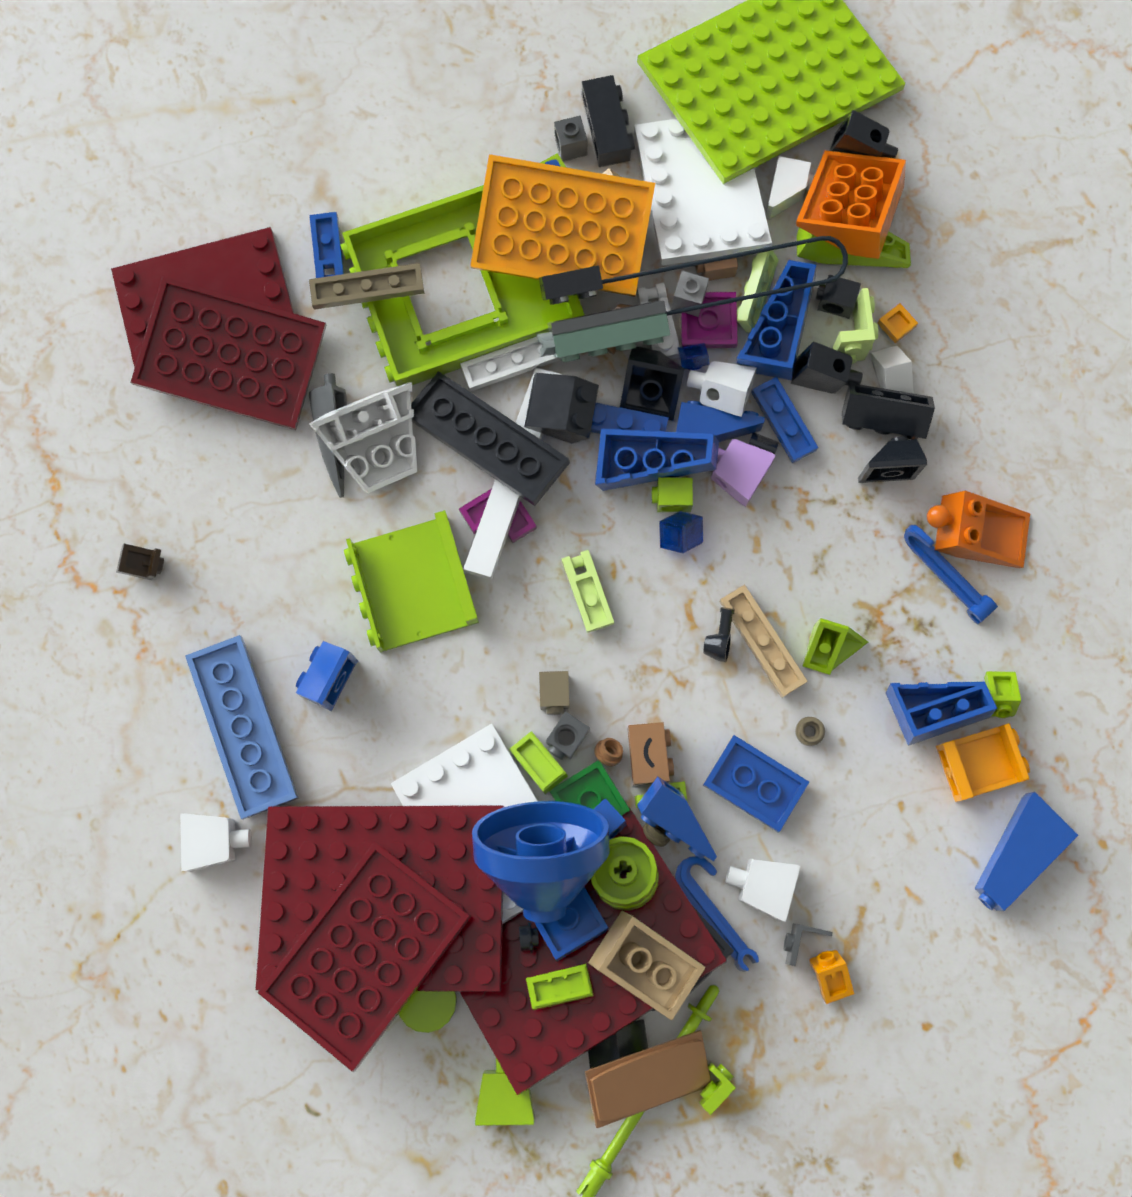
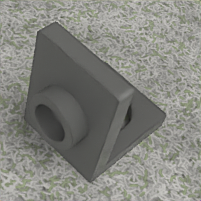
(793, 939)

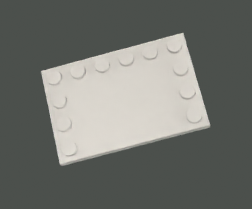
(691, 207)
(469, 774)

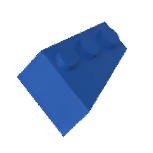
(935, 709)

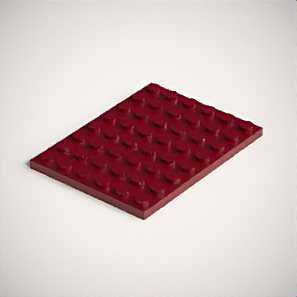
(318, 847)
(544, 1040)

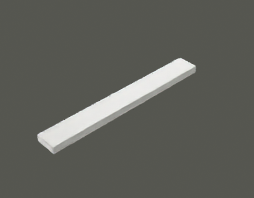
(497, 514)

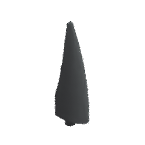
(322, 401)

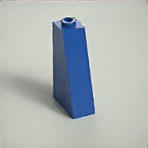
(1025, 850)

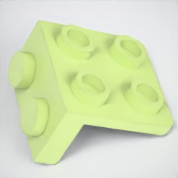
(859, 341)

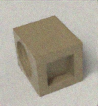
(554, 691)

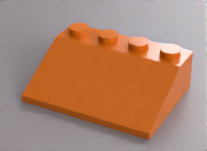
(853, 200)

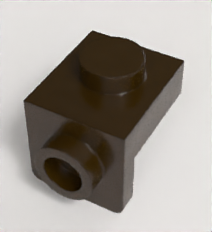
(140, 562)

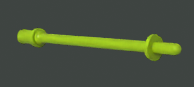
(601, 1167)

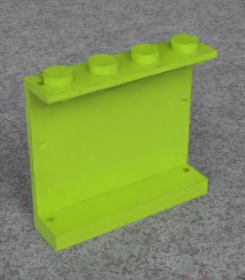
(411, 584)

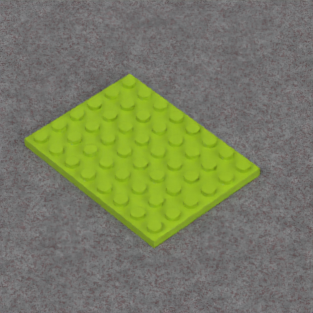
(768, 78)

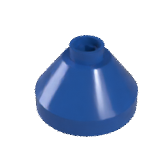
(541, 853)

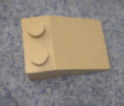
(646, 965)

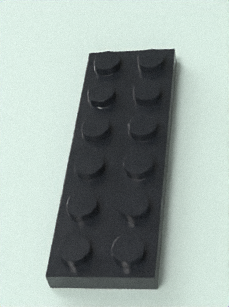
(488, 438)

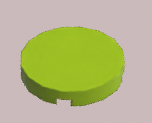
(428, 1010)

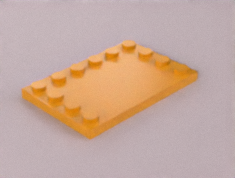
(561, 220)

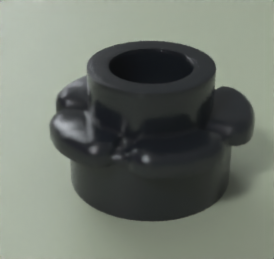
(528, 937)

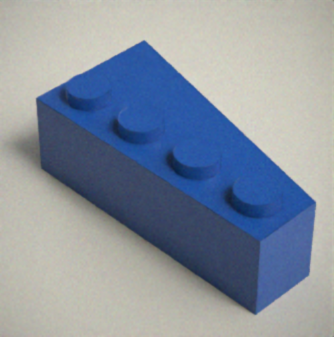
(644, 456)

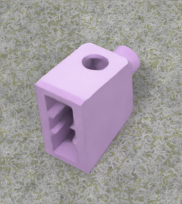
(741, 469)

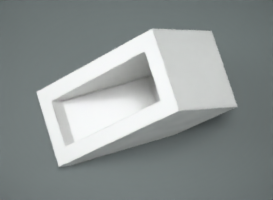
(788, 184)

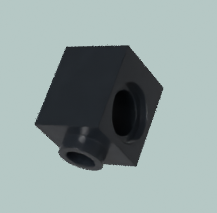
(838, 297)

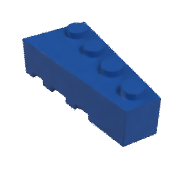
(779, 330)

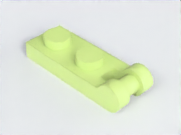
(588, 592)

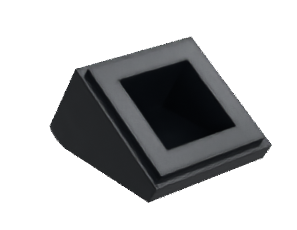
(763, 443)

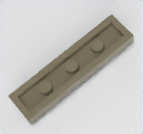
(366, 286)

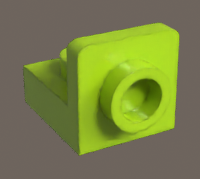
(1004, 691)
(715, 1094)

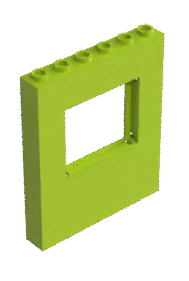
(514, 298)

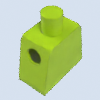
(499, 1102)

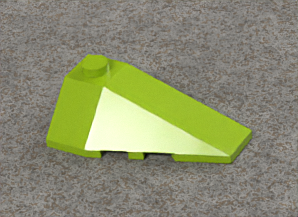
(894, 252)

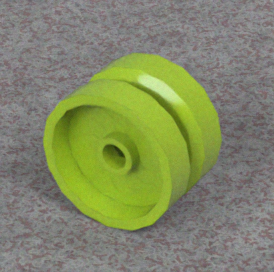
(640, 882)

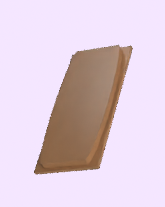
(648, 1078)

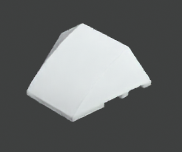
(373, 437)

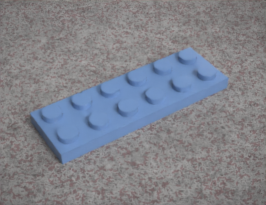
(241, 727)

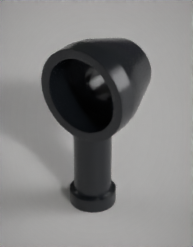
(718, 645)

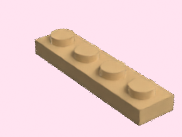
(764, 641)

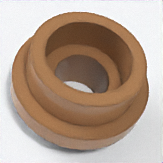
(609, 751)

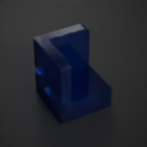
(681, 532)

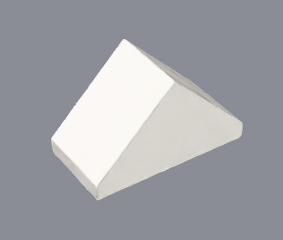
(893, 369)

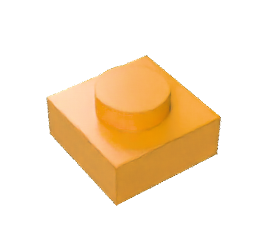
(897, 323)

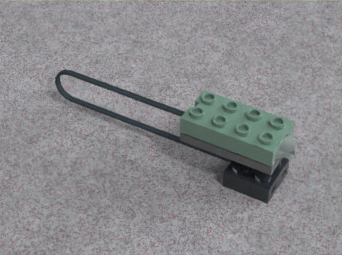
(634, 323)

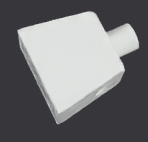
(724, 386)
(210, 841)
(766, 886)

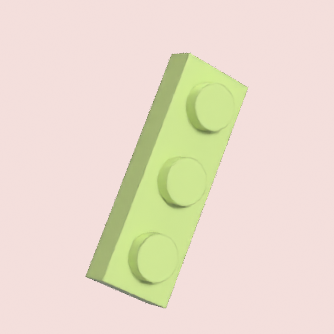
(760, 280)

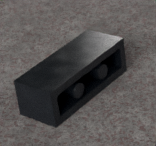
(607, 120)
(887, 411)

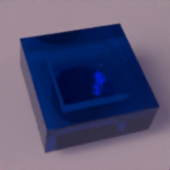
(693, 356)

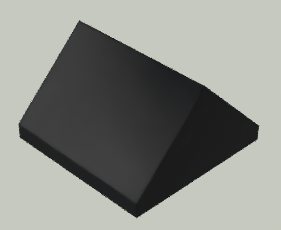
(621, 1044)

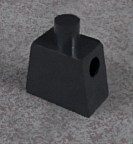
(863, 137)
(824, 369)

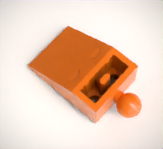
(980, 529)

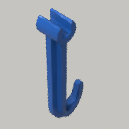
(922, 545)
(709, 911)

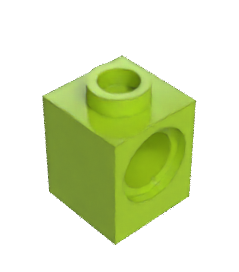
(673, 494)

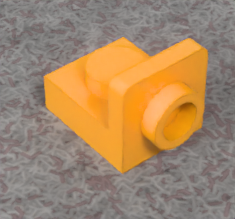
(832, 976)

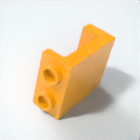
(983, 762)

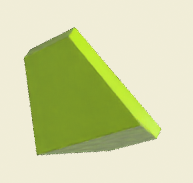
(831, 646)

